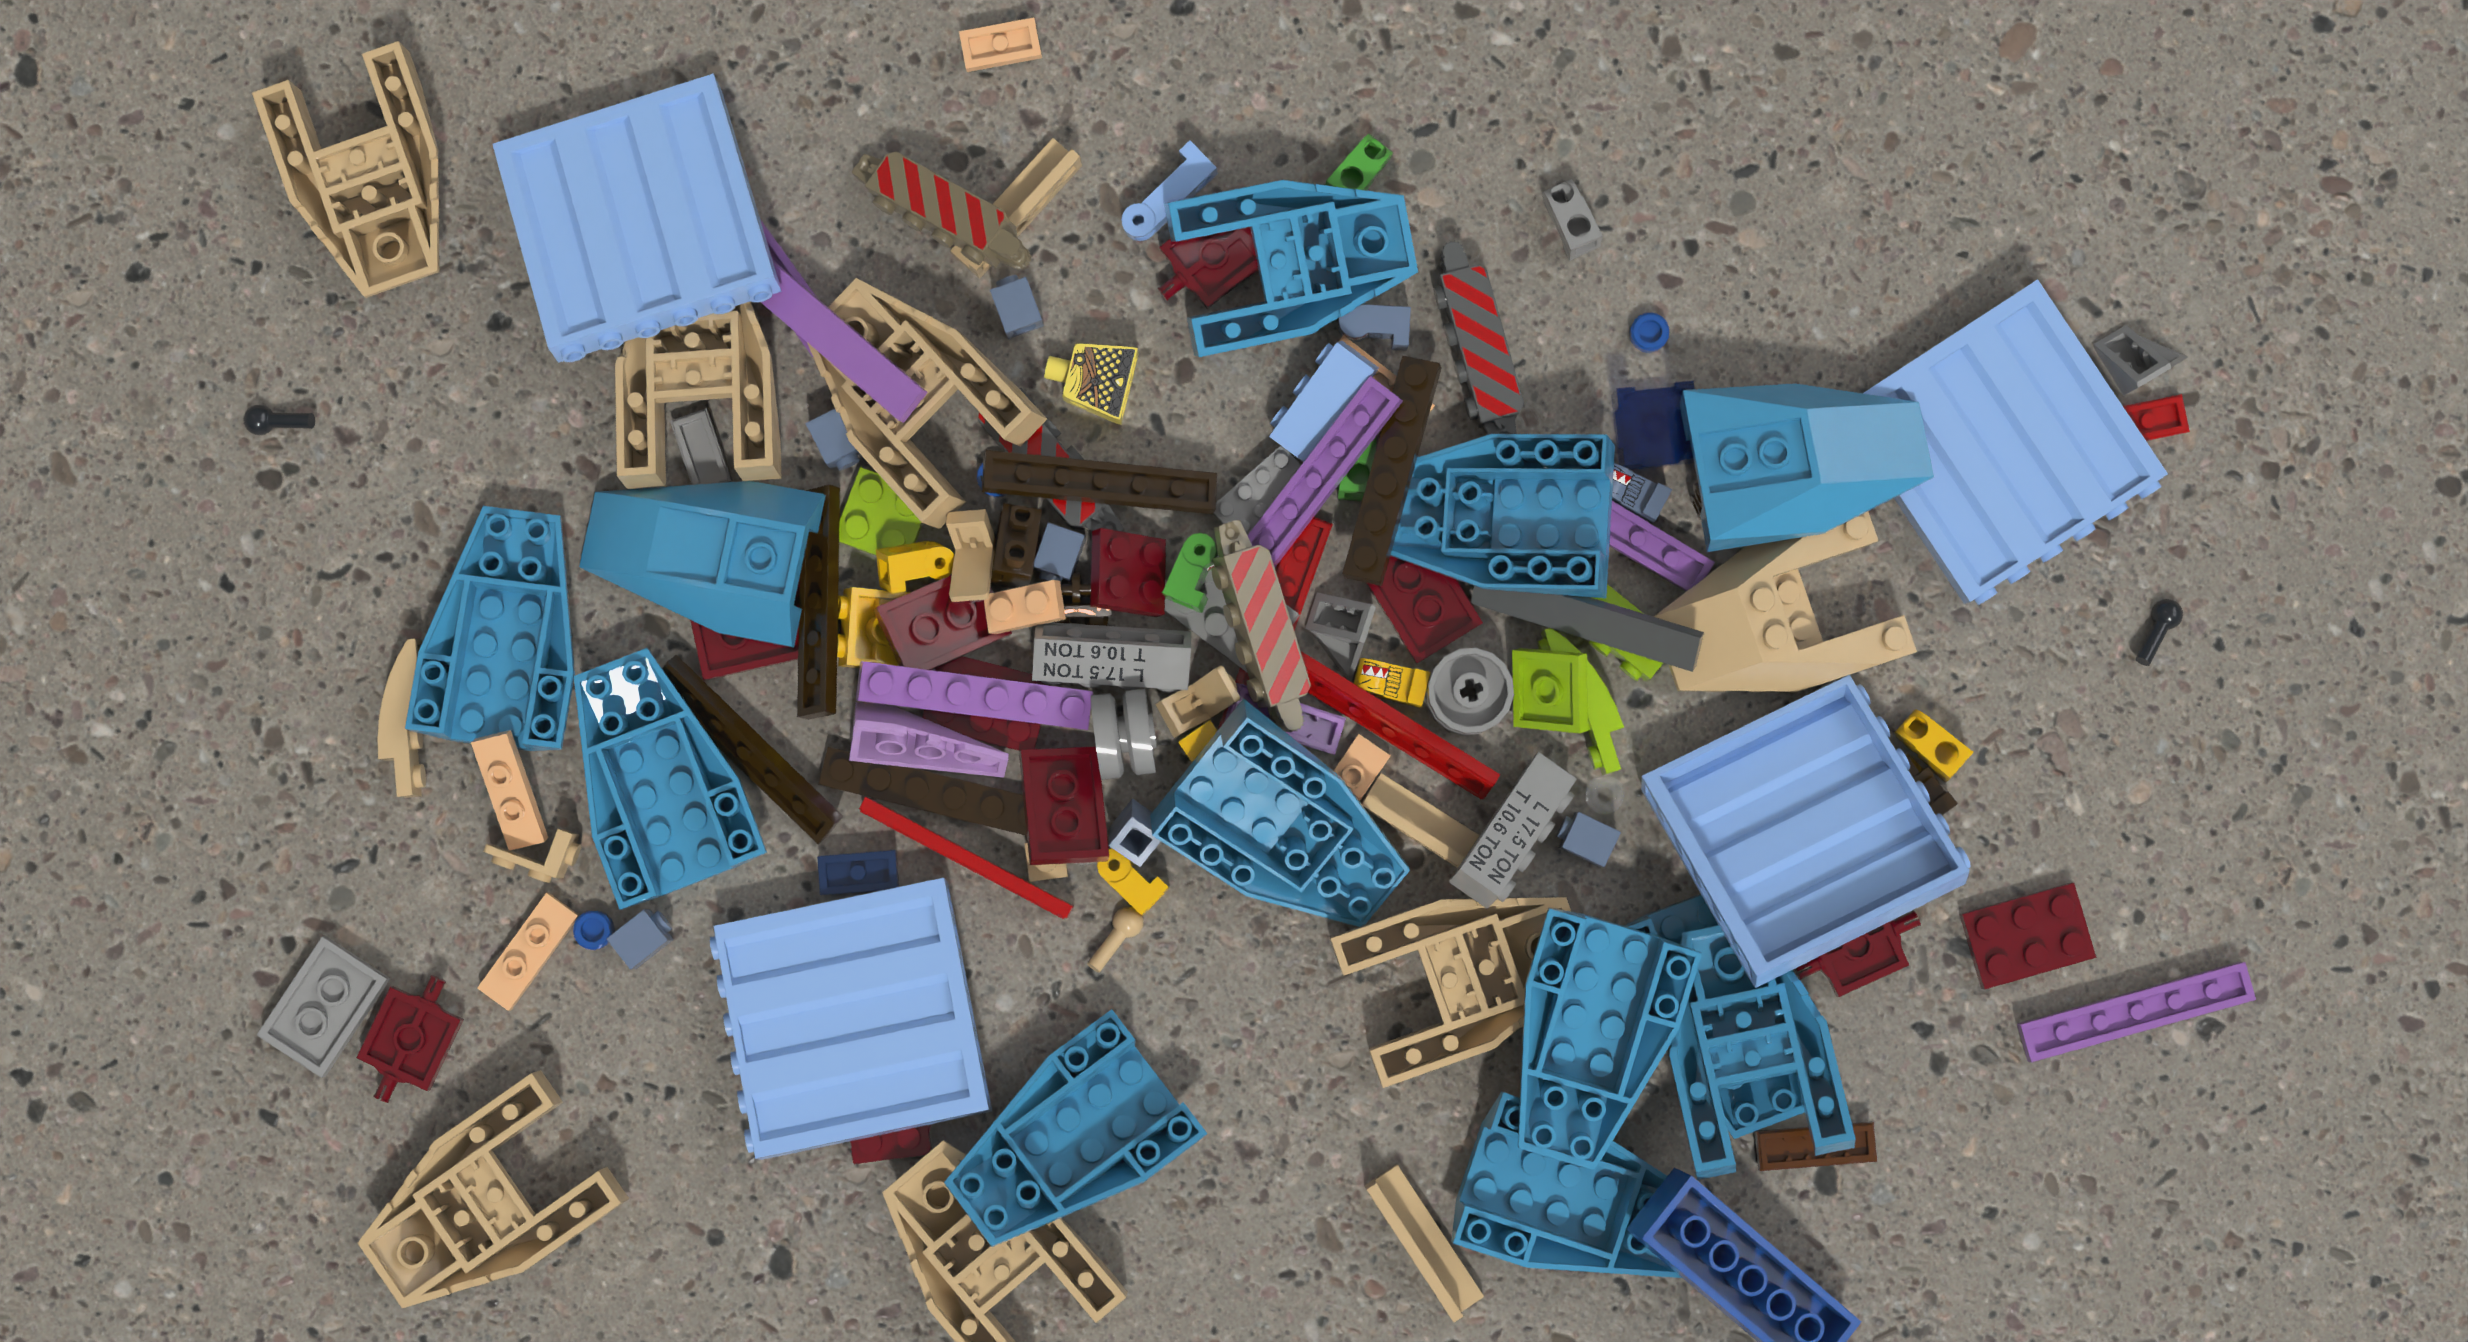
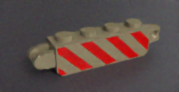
(942, 208)
(1261, 625)

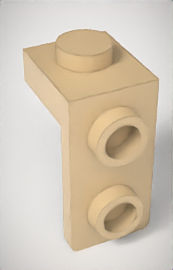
(973, 555)
(1200, 702)
(562, 853)

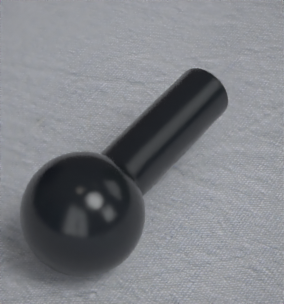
(261, 420)
(2166, 616)

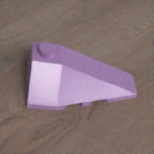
(903, 739)

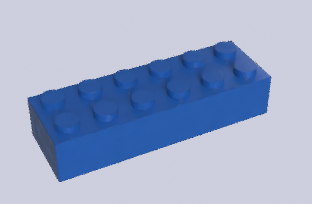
(1737, 1266)

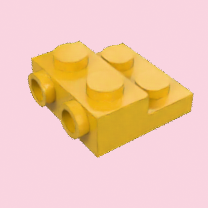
(860, 632)

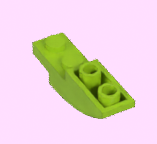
(1602, 711)

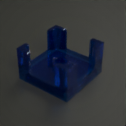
(1651, 427)

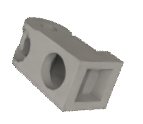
(1572, 219)

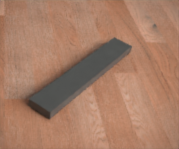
(1600, 623)

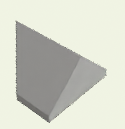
(2134, 359)
(1340, 629)

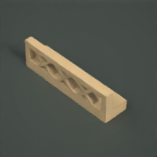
(1031, 192)
(1419, 820)
(1424, 1241)

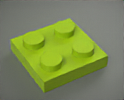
(876, 516)
(1550, 690)

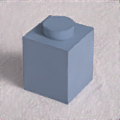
(1016, 306)
(832, 441)
(1058, 553)
(1132, 833)
(1587, 838)
(641, 938)

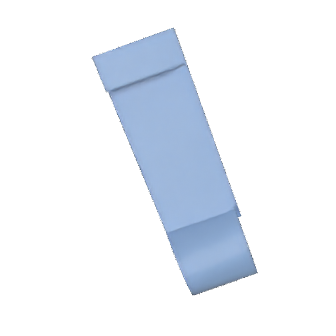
(1145, 219)

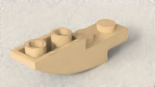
(393, 739)

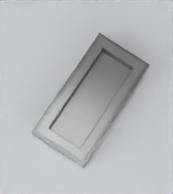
(701, 448)

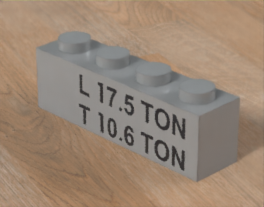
(1112, 656)
(1513, 830)

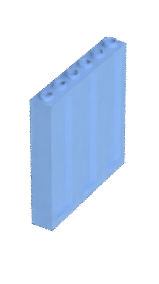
(636, 219)
(2017, 444)
(1805, 830)
(850, 1019)

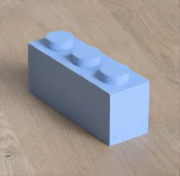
(1321, 398)

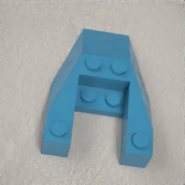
(1315, 255)
(1745, 1036)

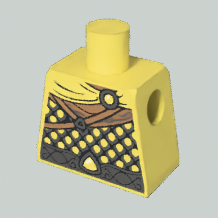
(1096, 378)

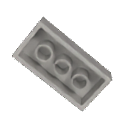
(1257, 490)

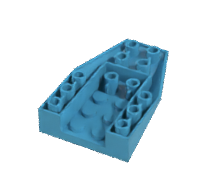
(1798, 458)
(1514, 513)
(1278, 824)

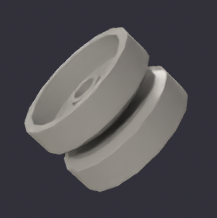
(1492, 691)
(1123, 734)

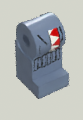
(1378, 323)
(1638, 494)

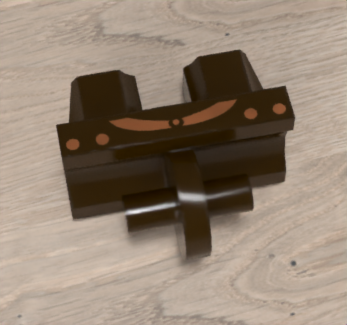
(1079, 603)

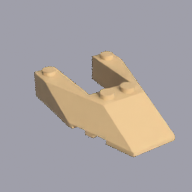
(371, 194)
(699, 361)
(941, 364)
(1763, 626)
(1474, 968)
(465, 1218)
(965, 1274)

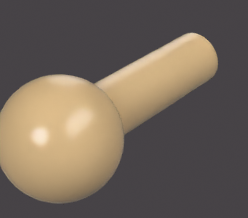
(1126, 924)

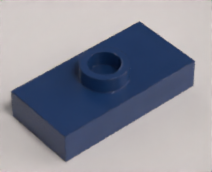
(858, 872)

